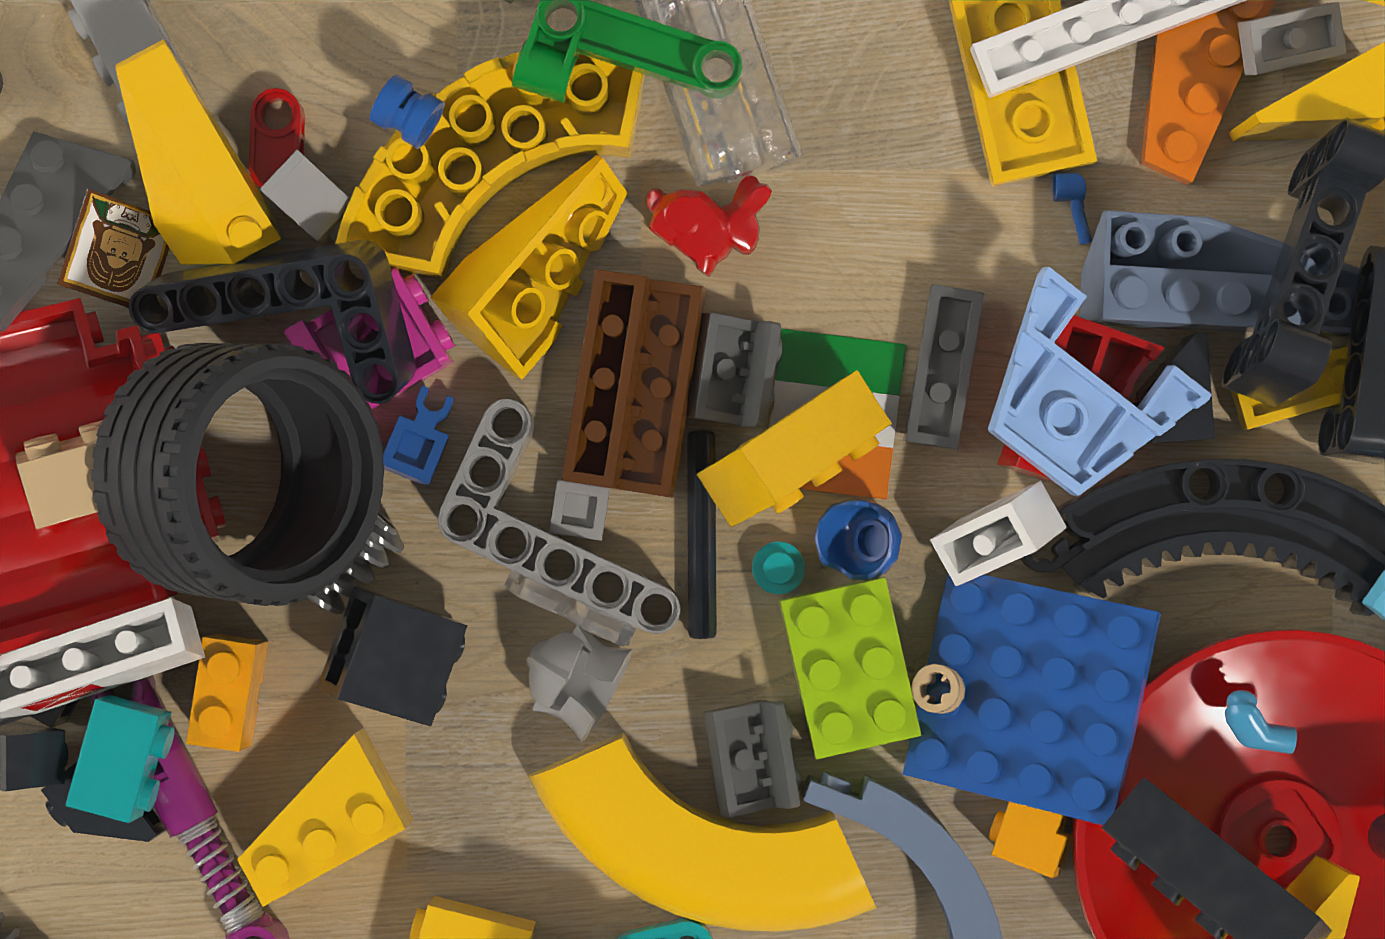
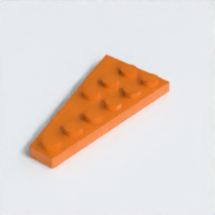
(1191, 86)

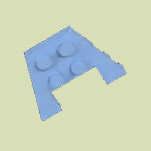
(1065, 414)

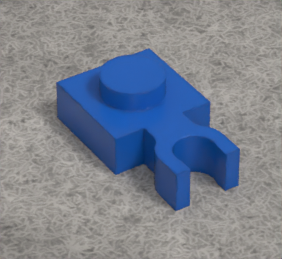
(417, 445)

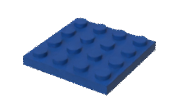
(1045, 698)

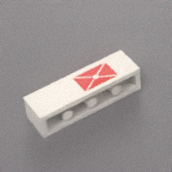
(97, 658)

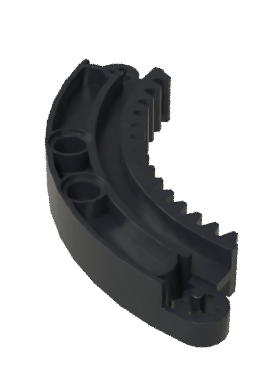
(1153, 515)

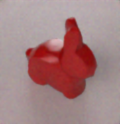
(703, 226)

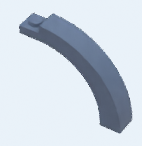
(918, 834)

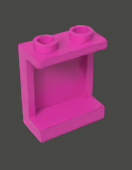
(428, 340)

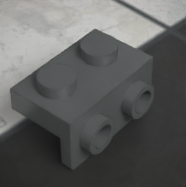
(734, 370)
(752, 757)

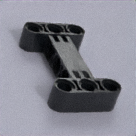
(1330, 175)

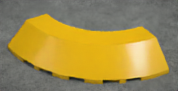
(486, 138)

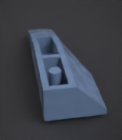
(1191, 276)

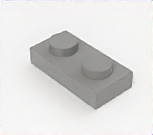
(1291, 38)

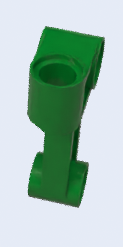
(620, 40)

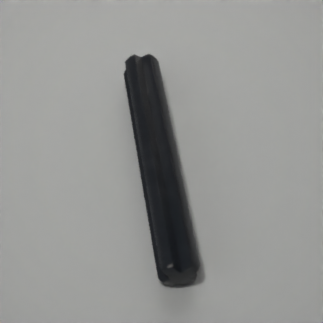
(701, 538)

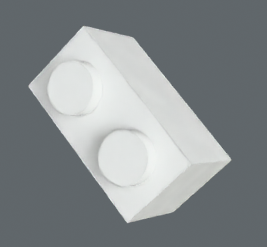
(998, 533)

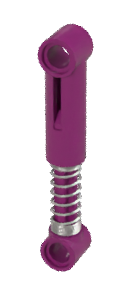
(189, 814)

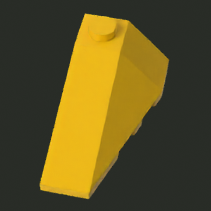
(189, 170)
(521, 277)

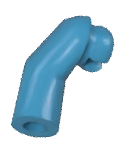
(1251, 727)

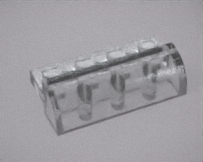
(751, 126)

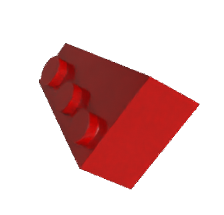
(1106, 353)

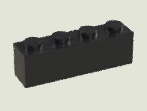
(1205, 871)

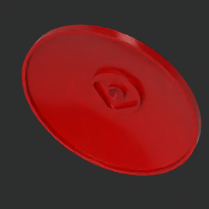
(1320, 792)

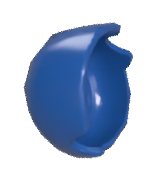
(858, 539)

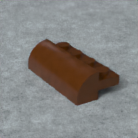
(634, 383)

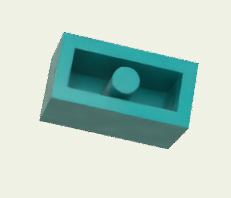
(120, 759)

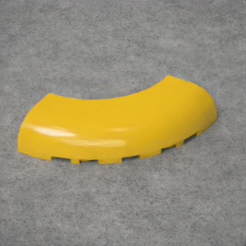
(696, 860)

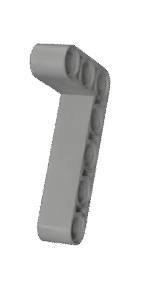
(540, 543)

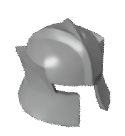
(575, 678)

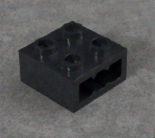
(392, 657)

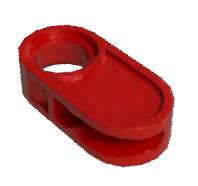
(269, 146)

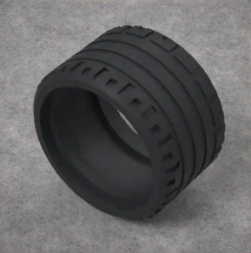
(325, 490)

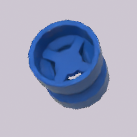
(406, 111)

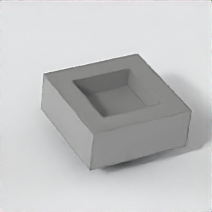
(579, 510)

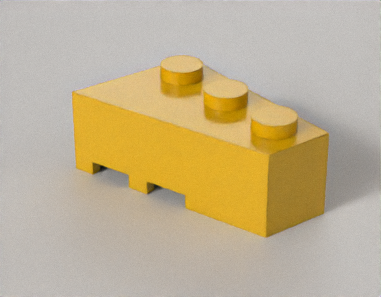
(796, 450)
(328, 822)

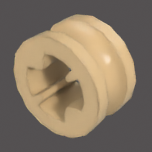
(927, 676)

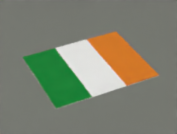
(818, 361)

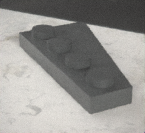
(43, 209)

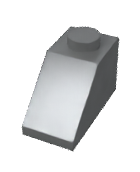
(308, 198)

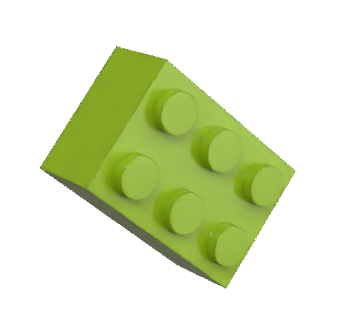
(849, 667)

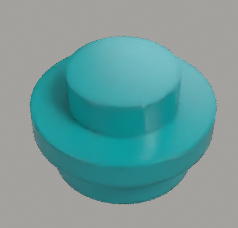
(778, 567)

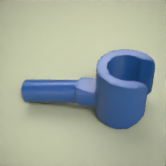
(1073, 188)

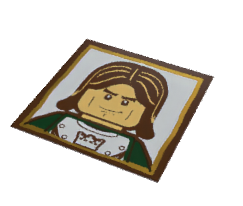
(112, 250)

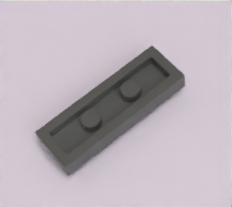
(943, 367)

